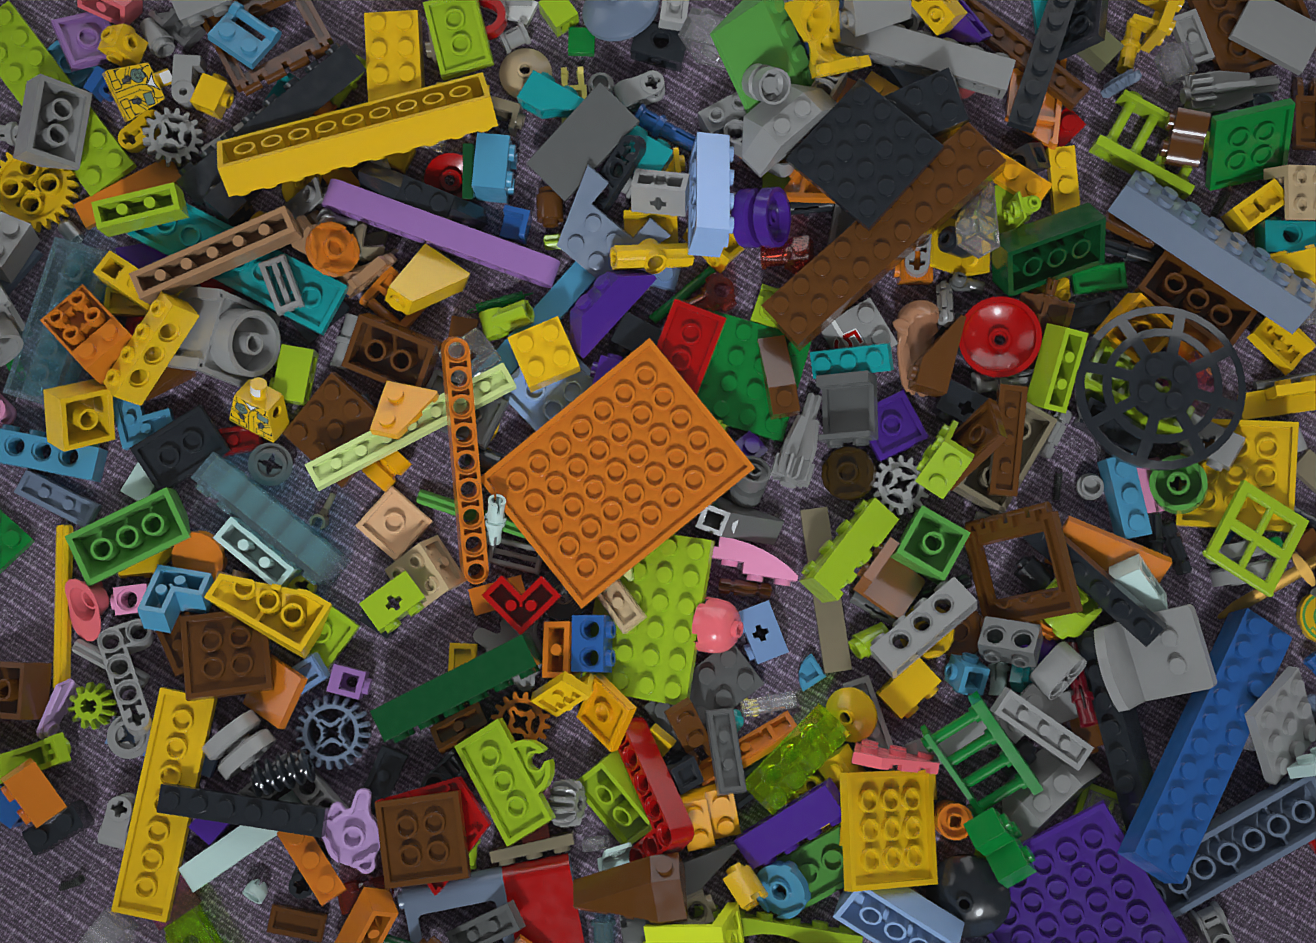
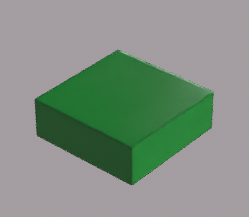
(580, 42)

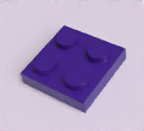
(897, 427)

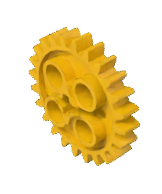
(51, 203)

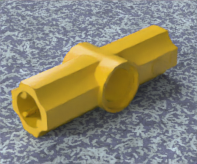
(650, 256)

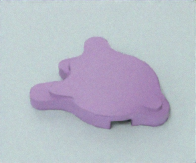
(353, 833)

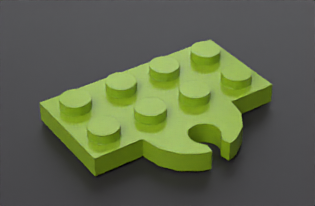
(508, 779)

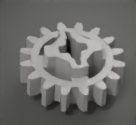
(163, 144)
(895, 475)

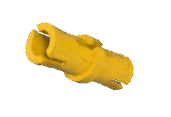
(1131, 47)

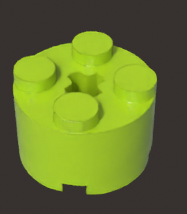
(1076, 623)

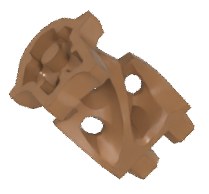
(360, 276)

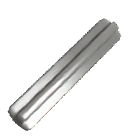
(92, 653)

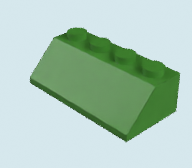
(129, 535)

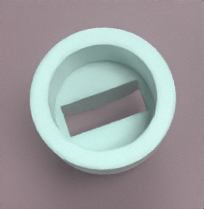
(256, 892)

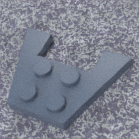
(591, 233)

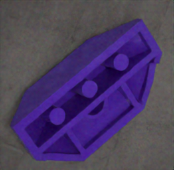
(604, 306)

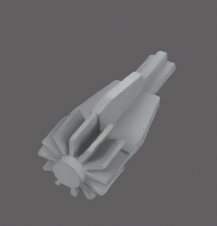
(1223, 90)
(798, 451)

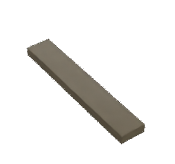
(828, 615)

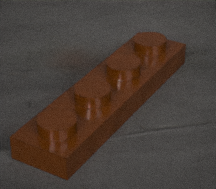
(1007, 457)

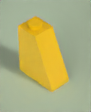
(426, 281)

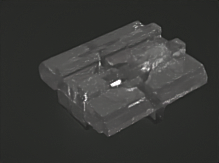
(485, 354)

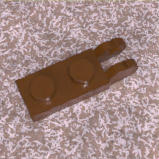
(1304, 115)
(688, 728)

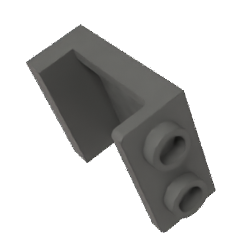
(849, 408)

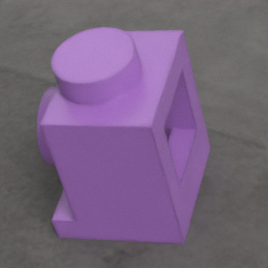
(339, 681)

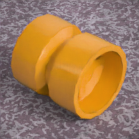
(384, 470)

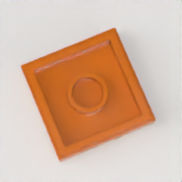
(278, 704)

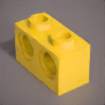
(1255, 208)

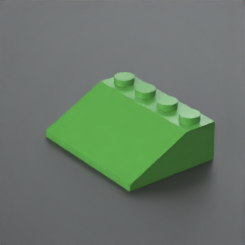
(764, 35)

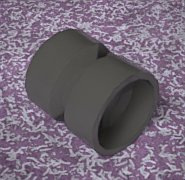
(751, 488)

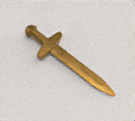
(1300, 569)

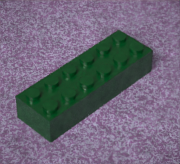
(452, 689)

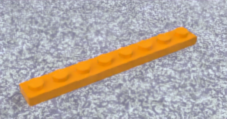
(1012, 179)

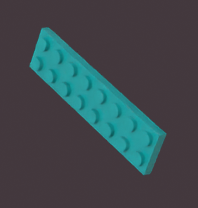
(319, 292)

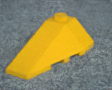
(281, 613)

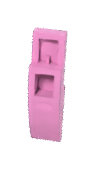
(756, 561)

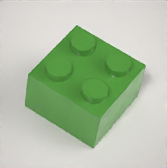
(930, 544)

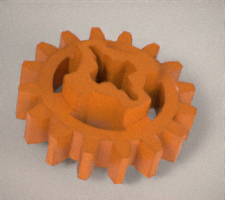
(510, 706)

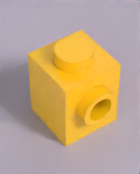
(212, 95)

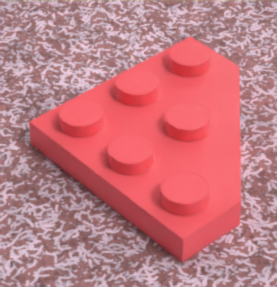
(872, 756)

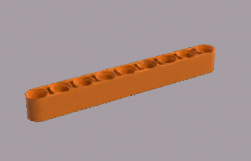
(471, 472)

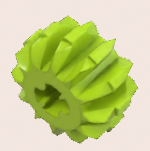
(82, 705)

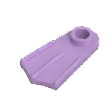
(56, 708)

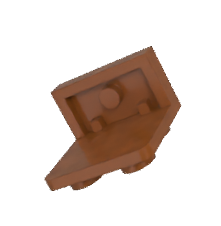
(888, 582)

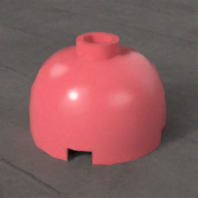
(716, 625)

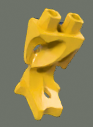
(819, 27)

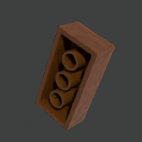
(1180, 286)

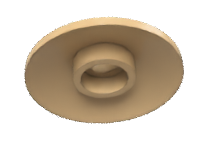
(510, 75)

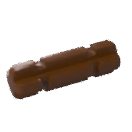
(745, 588)

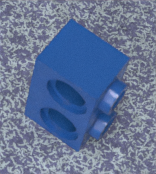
(585, 644)

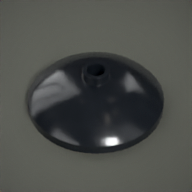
(974, 880)

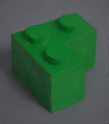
(1000, 844)

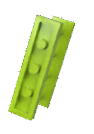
(1131, 159)

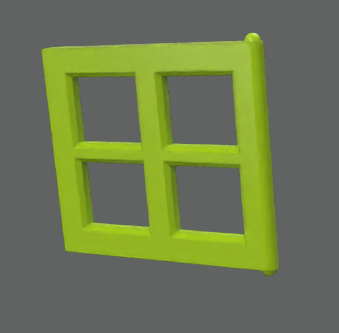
(1255, 538)

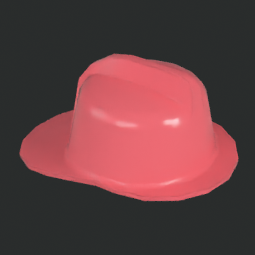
(86, 607)

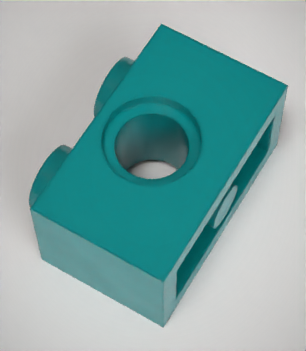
(1270, 234)

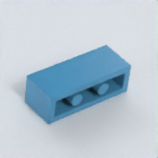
(1124, 498)

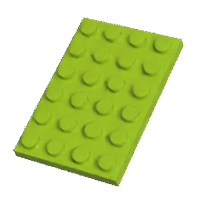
(660, 653)

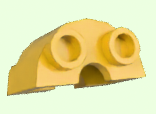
(744, 886)

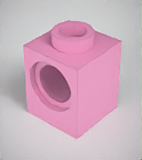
(120, 596)

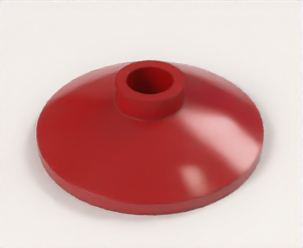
(442, 166)

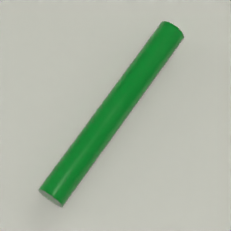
(684, 293)

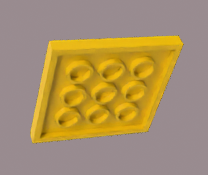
(1264, 461)
(887, 830)

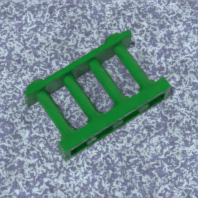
(993, 734)

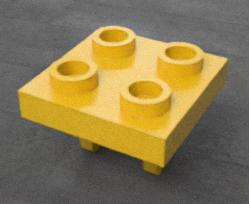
(1160, 23)

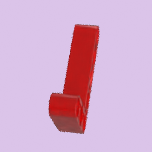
(657, 794)

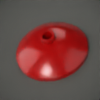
(1002, 318)

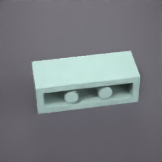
(255, 554)

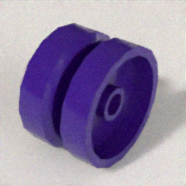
(761, 217)

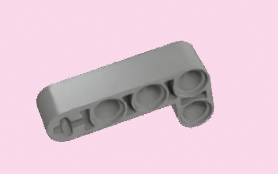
(129, 679)

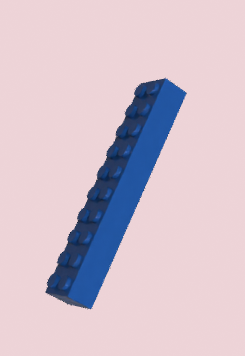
(1204, 749)

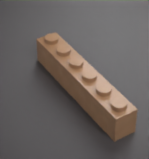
(216, 255)

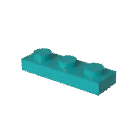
(852, 359)

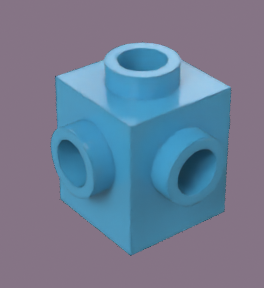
(966, 674)

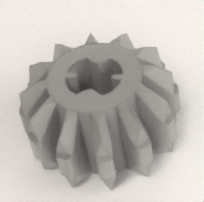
(567, 802)

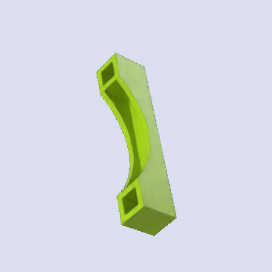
(791, 928)

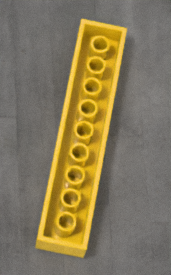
(355, 135)

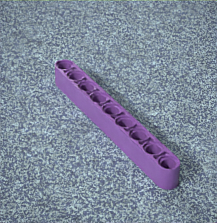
(440, 233)

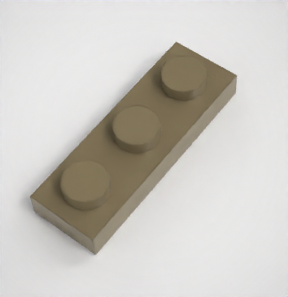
(558, 842)

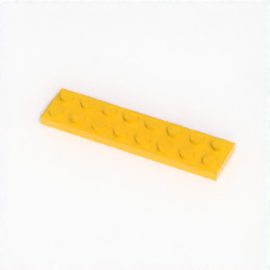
(155, 839)

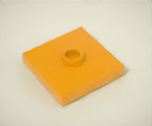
(606, 713)

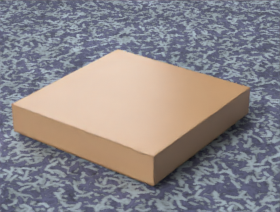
(394, 523)

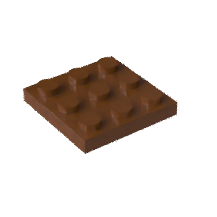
(330, 420)
(223, 657)
(423, 839)

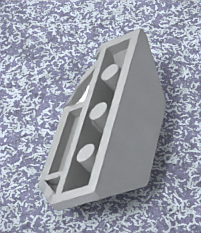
(777, 129)
(1060, 785)

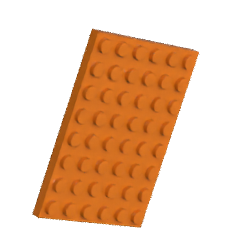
(617, 473)

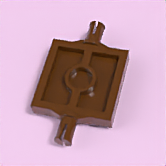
(1048, 308)

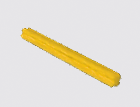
(62, 619)

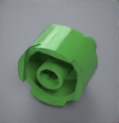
(1181, 501)

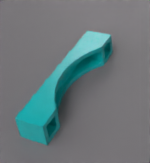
(549, 100)

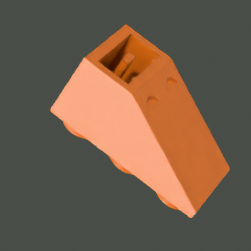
(88, 332)

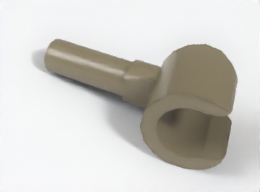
(324, 512)

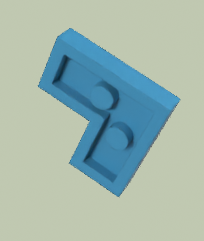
(134, 424)

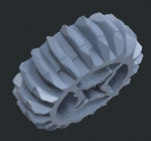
(324, 723)

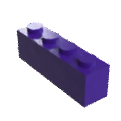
(791, 824)

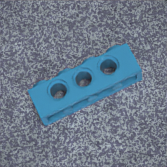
(88, 466)

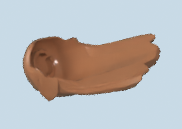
(915, 333)

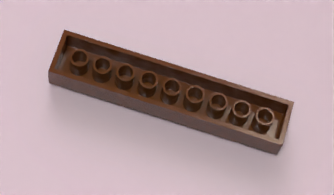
(864, 257)

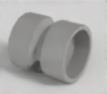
(766, 83)

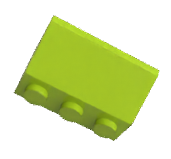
(615, 799)

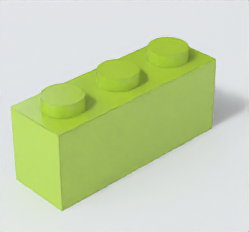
(140, 209)
(1056, 368)

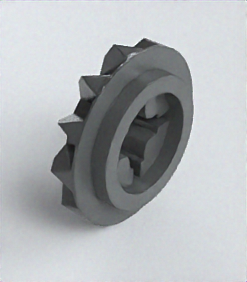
(259, 470)

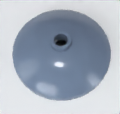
(618, 18)

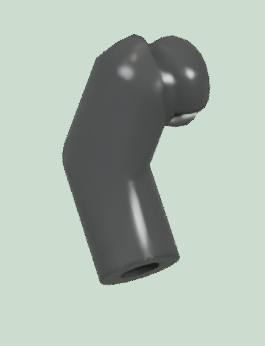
(961, 282)

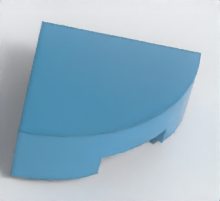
(809, 672)

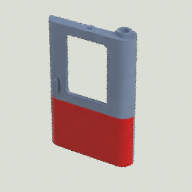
(538, 887)

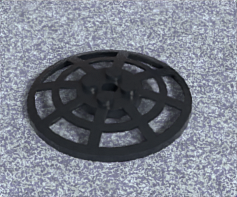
(1148, 399)

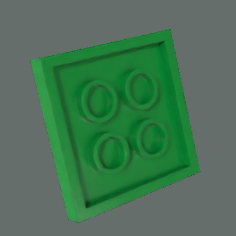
(1248, 142)

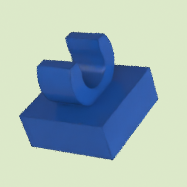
(97, 85)

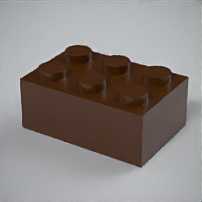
(391, 352)

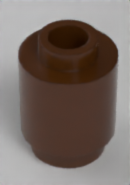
(549, 207)

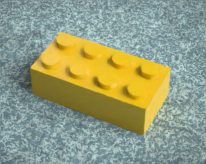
(393, 53)

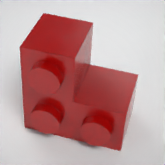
(521, 609)

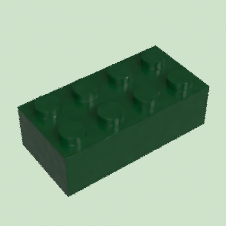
(1049, 248)

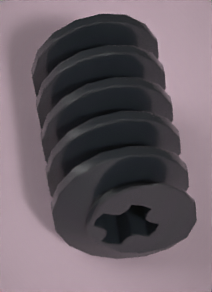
(282, 773)

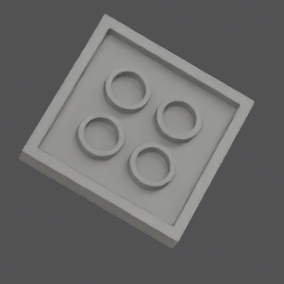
(1281, 724)

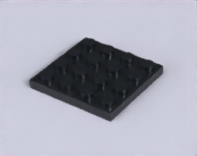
(865, 154)

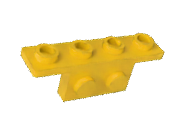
(1281, 399)

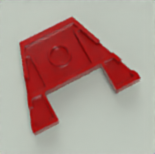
(475, 818)

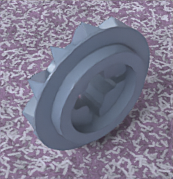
(1120, 83)

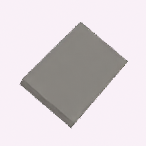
(1276, 34)

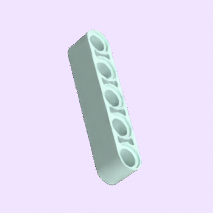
(227, 851)

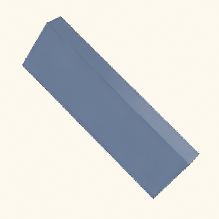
(57, 498)

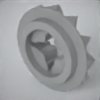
(126, 749)

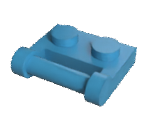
(240, 42)

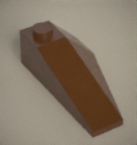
(639, 889)

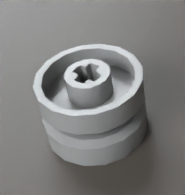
(1234, 551)
(239, 745)

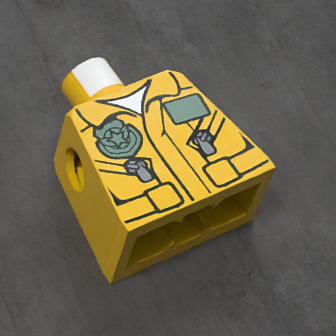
(136, 88)
(260, 409)

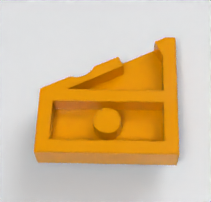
(399, 408)

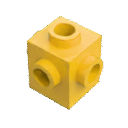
(122, 45)

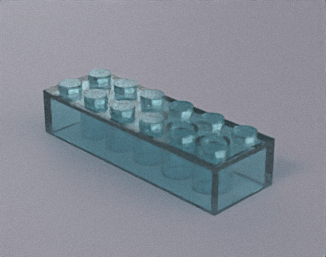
(43, 359)
(270, 518)

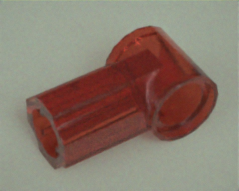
(354, 888)

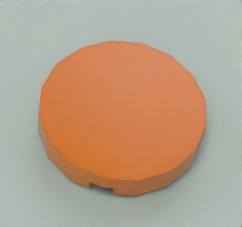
(332, 249)
(200, 554)

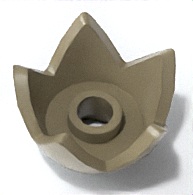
(371, 244)

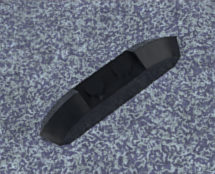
(421, 195)

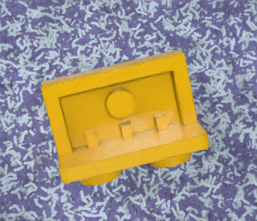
(1279, 345)

